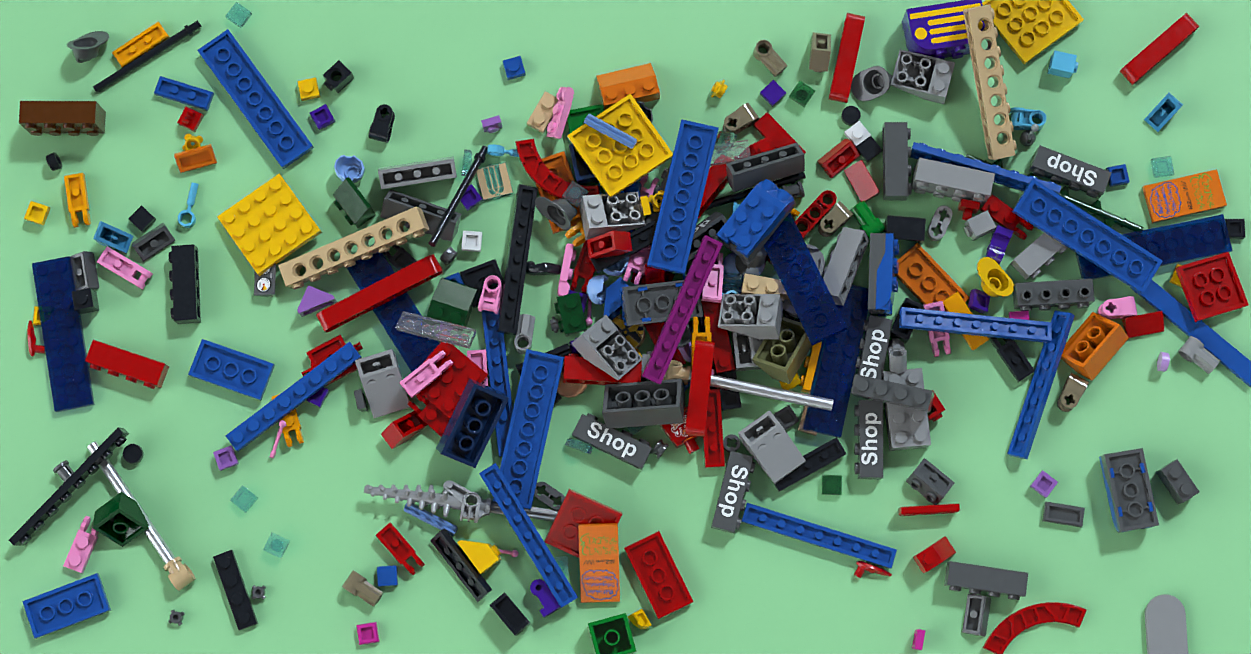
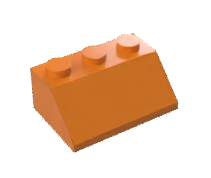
(637, 81)
(1093, 345)

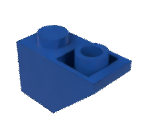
(612, 298)

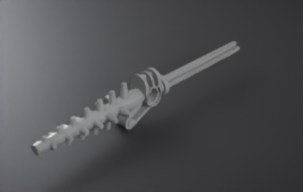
(453, 497)

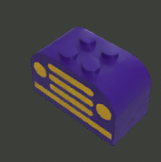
(939, 29)

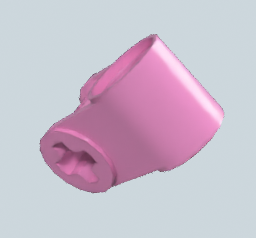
(491, 298)
(1120, 308)

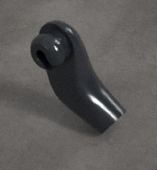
(542, 268)

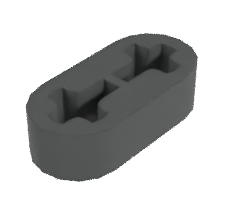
(552, 492)

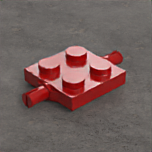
(325, 350)

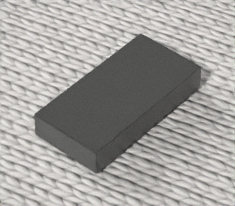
(1063, 514)

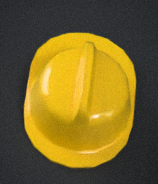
(993, 278)

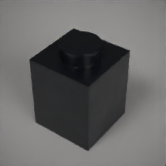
(85, 301)

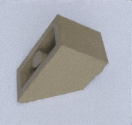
(820, 52)

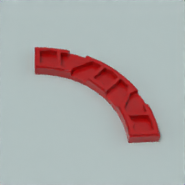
(541, 174)
(1031, 616)

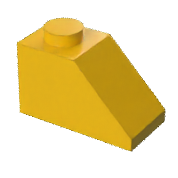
(481, 554)

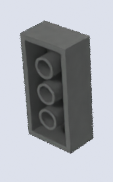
(643, 404)

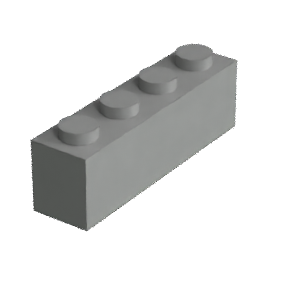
(417, 172)
(1036, 255)
(844, 263)

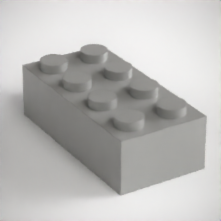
(951, 181)
(906, 426)

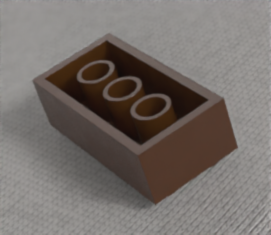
(62, 117)

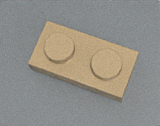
(542, 113)

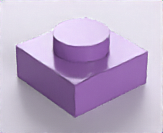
(492, 124)
(225, 458)
(1043, 484)

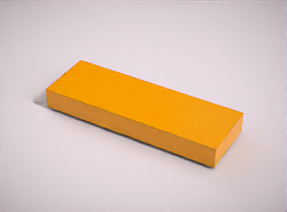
(140, 44)
(956, 304)

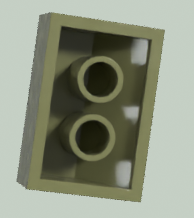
(784, 356)

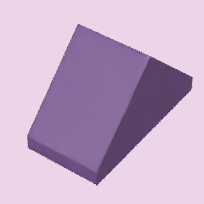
(314, 300)

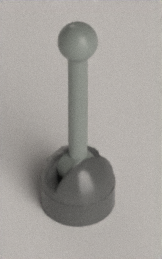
(1029, 135)

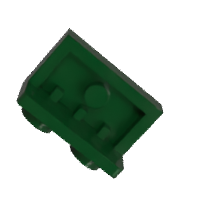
(571, 314)

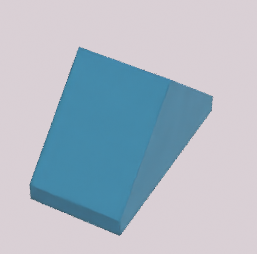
(1163, 112)
(112, 237)

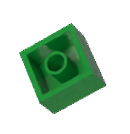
(612, 635)

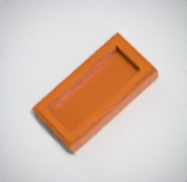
(195, 158)

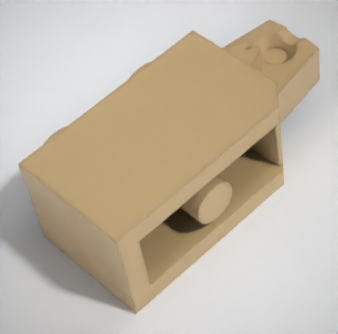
(762, 285)

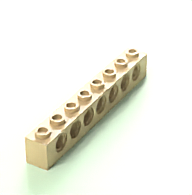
(981, 74)
(291, 269)

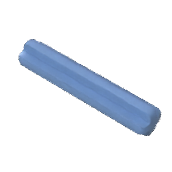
(610, 131)
(431, 519)

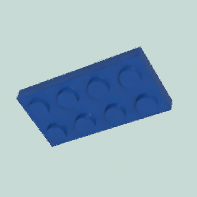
(231, 369)
(66, 605)

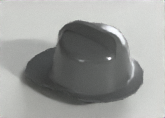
(88, 45)
(871, 83)
(557, 211)
(755, 267)

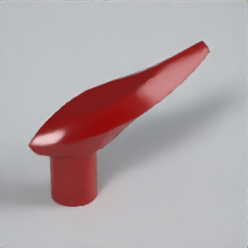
(33, 348)
(862, 566)

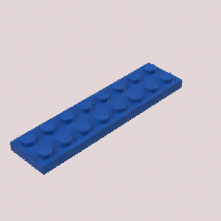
(255, 99)
(682, 197)
(1087, 236)
(530, 423)

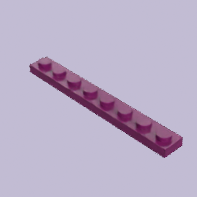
(682, 310)

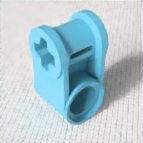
(1025, 118)

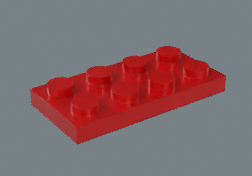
(658, 575)

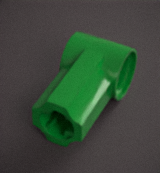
(866, 219)

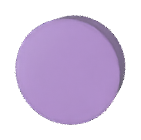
(1163, 361)

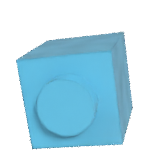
(1062, 64)

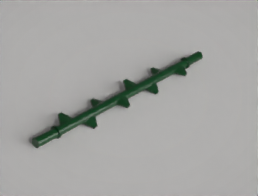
(1095, 208)

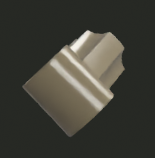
(771, 59)
(360, 587)

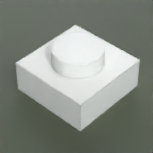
(857, 133)
(472, 241)

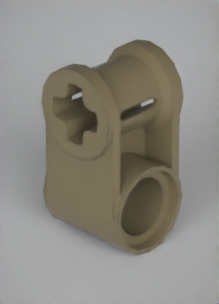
(742, 118)
(836, 218)
(1073, 390)

